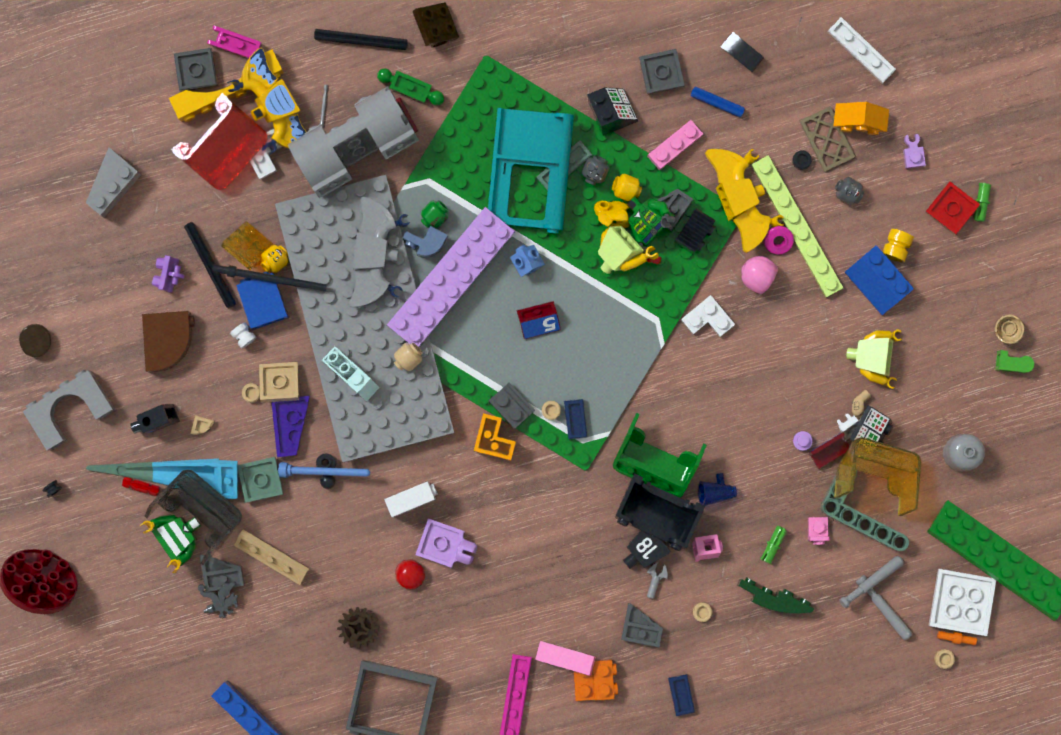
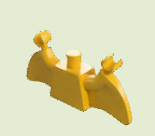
(740, 196)

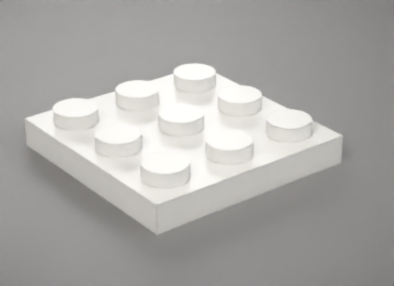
(962, 602)

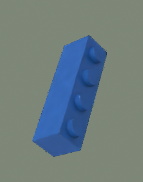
(243, 711)

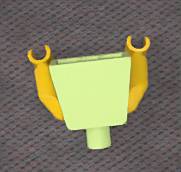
(621, 250)
(875, 356)

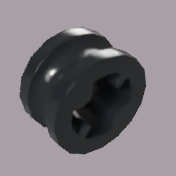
(52, 488)

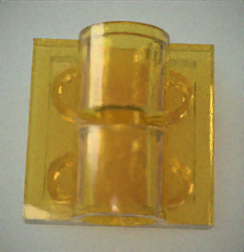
(247, 245)

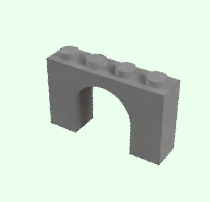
(41, 413)

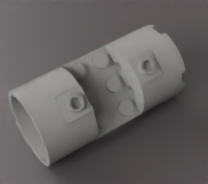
(326, 156)

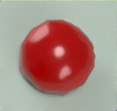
(409, 574)

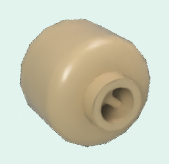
(408, 356)

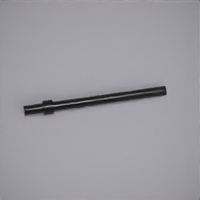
(232, 271)

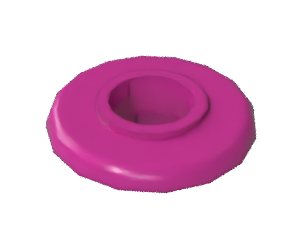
(780, 248)

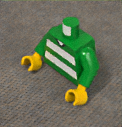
(175, 537)

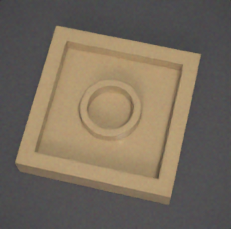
(279, 382)

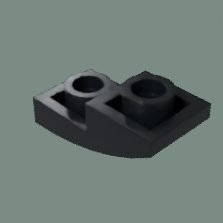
(742, 52)

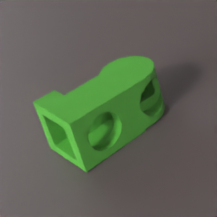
(1013, 364)

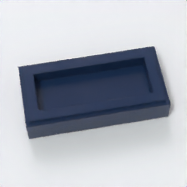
(575, 419)
(681, 695)

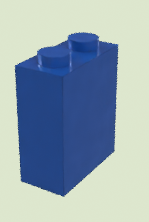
(261, 302)

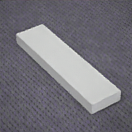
(861, 50)

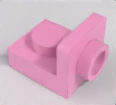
(818, 530)

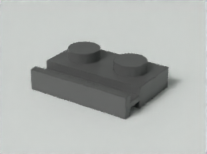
(511, 406)

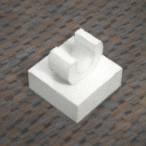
(848, 426)

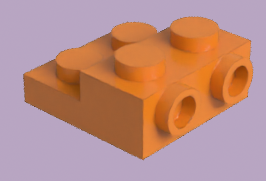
(598, 685)

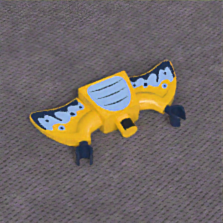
(272, 99)

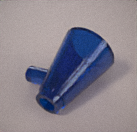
(712, 493)

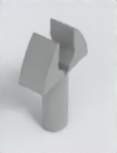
(655, 579)

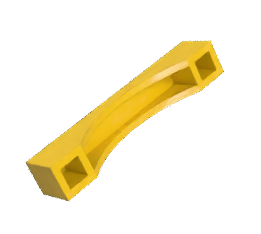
(190, 103)

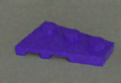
(288, 425)

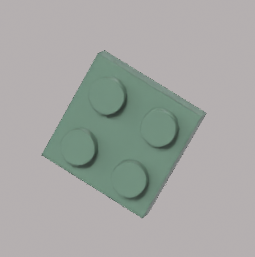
(260, 479)

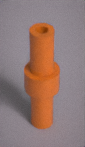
(956, 638)

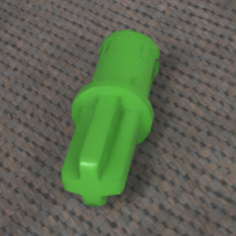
(982, 199)
(774, 544)

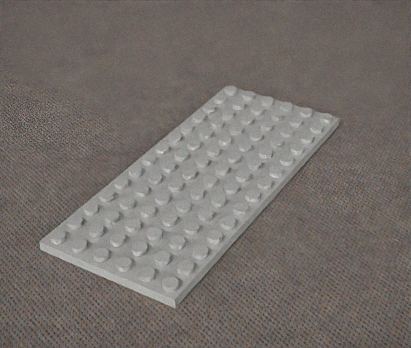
(322, 250)

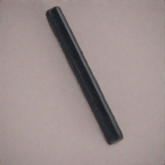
(360, 39)
(208, 263)

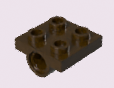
(435, 24)

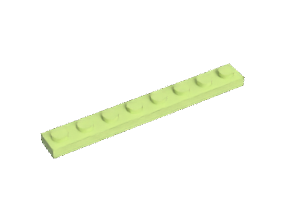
(797, 225)

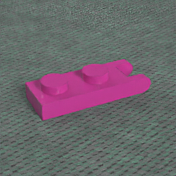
(234, 42)

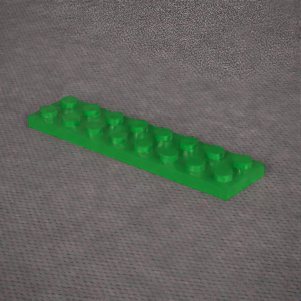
(998, 559)

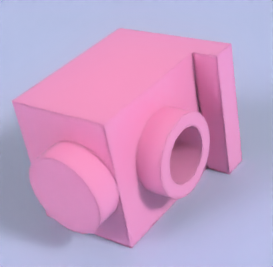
(711, 542)

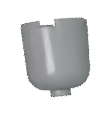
(963, 452)

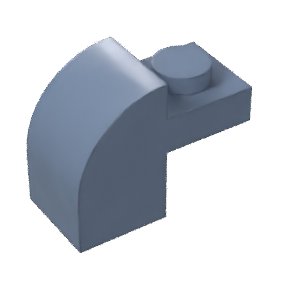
(430, 245)

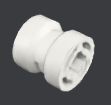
(242, 334)

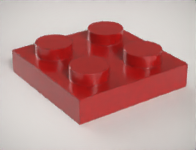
(952, 208)

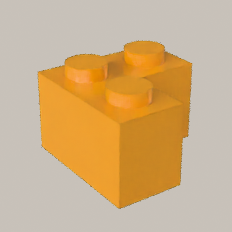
(862, 117)
(489, 442)

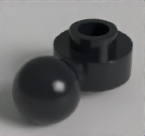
(326, 481)

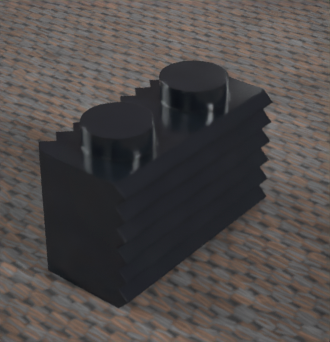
(695, 230)

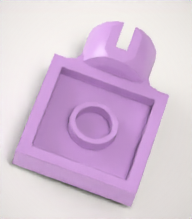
(445, 544)

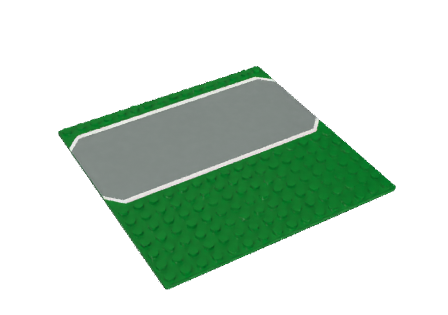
(606, 321)

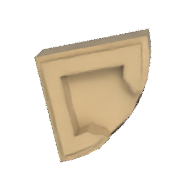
(201, 425)

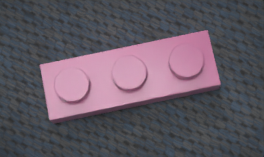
(675, 145)

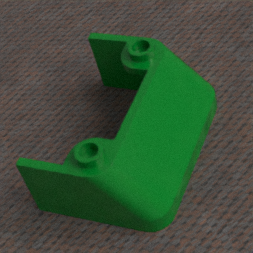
(655, 465)

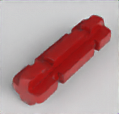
(141, 486)

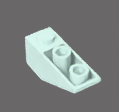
(350, 373)

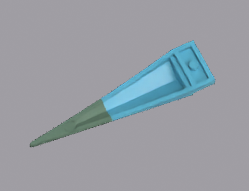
(217, 473)

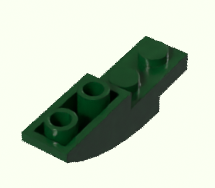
(780, 602)

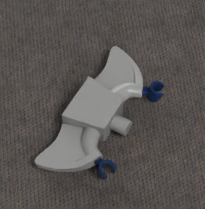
(372, 253)

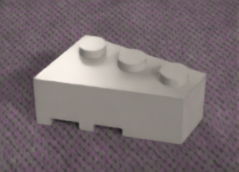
(111, 183)

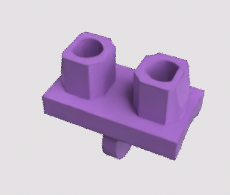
(169, 275)

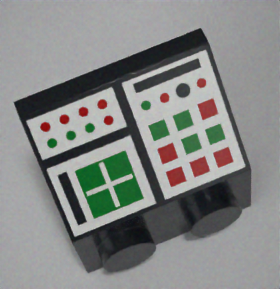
(611, 109)
(872, 425)

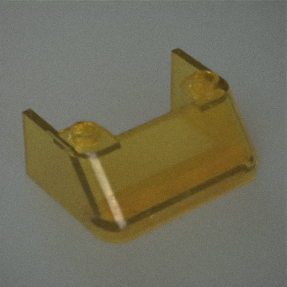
(895, 464)

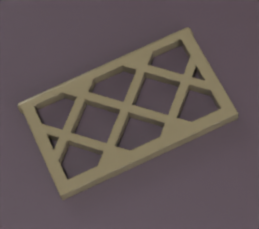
(819, 153)

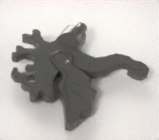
(219, 601)

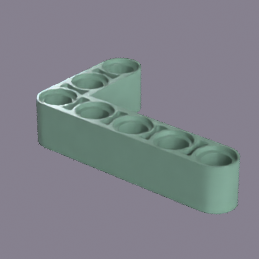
(857, 517)

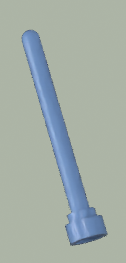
(286, 470)

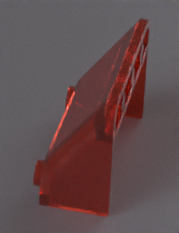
(225, 146)

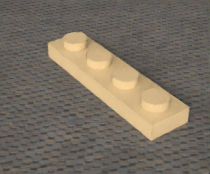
(271, 557)

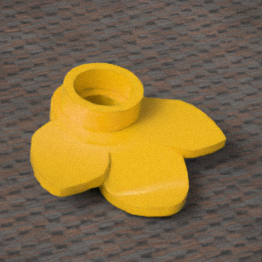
(611, 211)

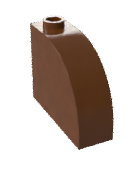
(166, 339)

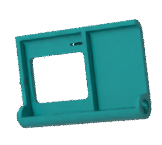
(533, 141)

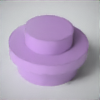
(802, 440)

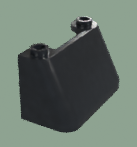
(659, 513)

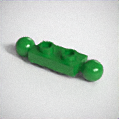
(410, 87)

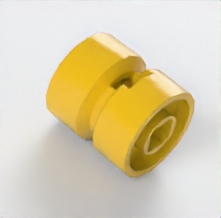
(897, 245)

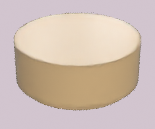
(251, 393)
(551, 410)
(702, 612)
(944, 658)

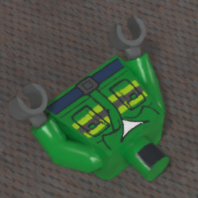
(648, 219)

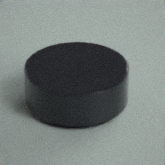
(801, 160)

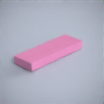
(565, 658)

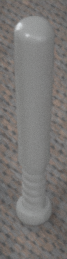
(885, 571)
(896, 622)

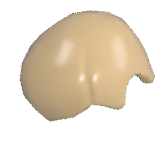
(1009, 329)

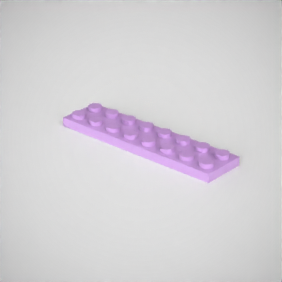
(451, 278)

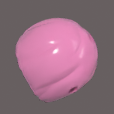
(758, 274)

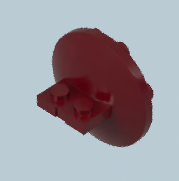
(38, 581)

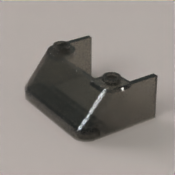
(202, 502)

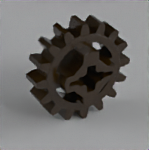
(361, 619)

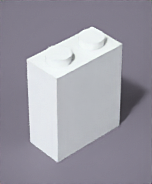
(411, 499)

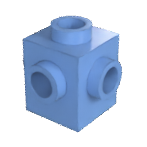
(527, 260)

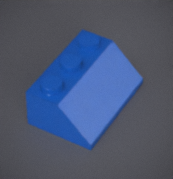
(879, 280)

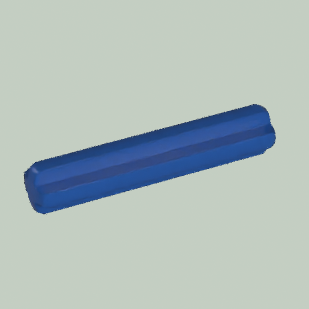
(717, 101)

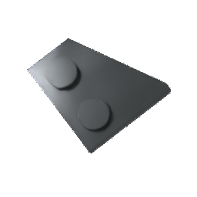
(678, 204)
(218, 572)
(640, 628)

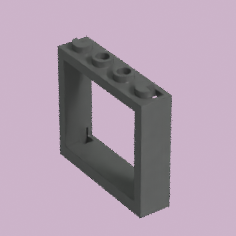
(365, 665)

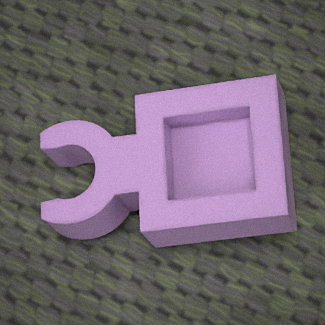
(913, 155)

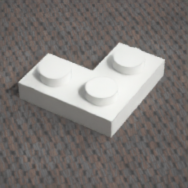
(261, 161)
(710, 313)

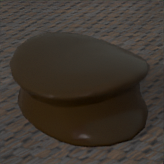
(35, 340)

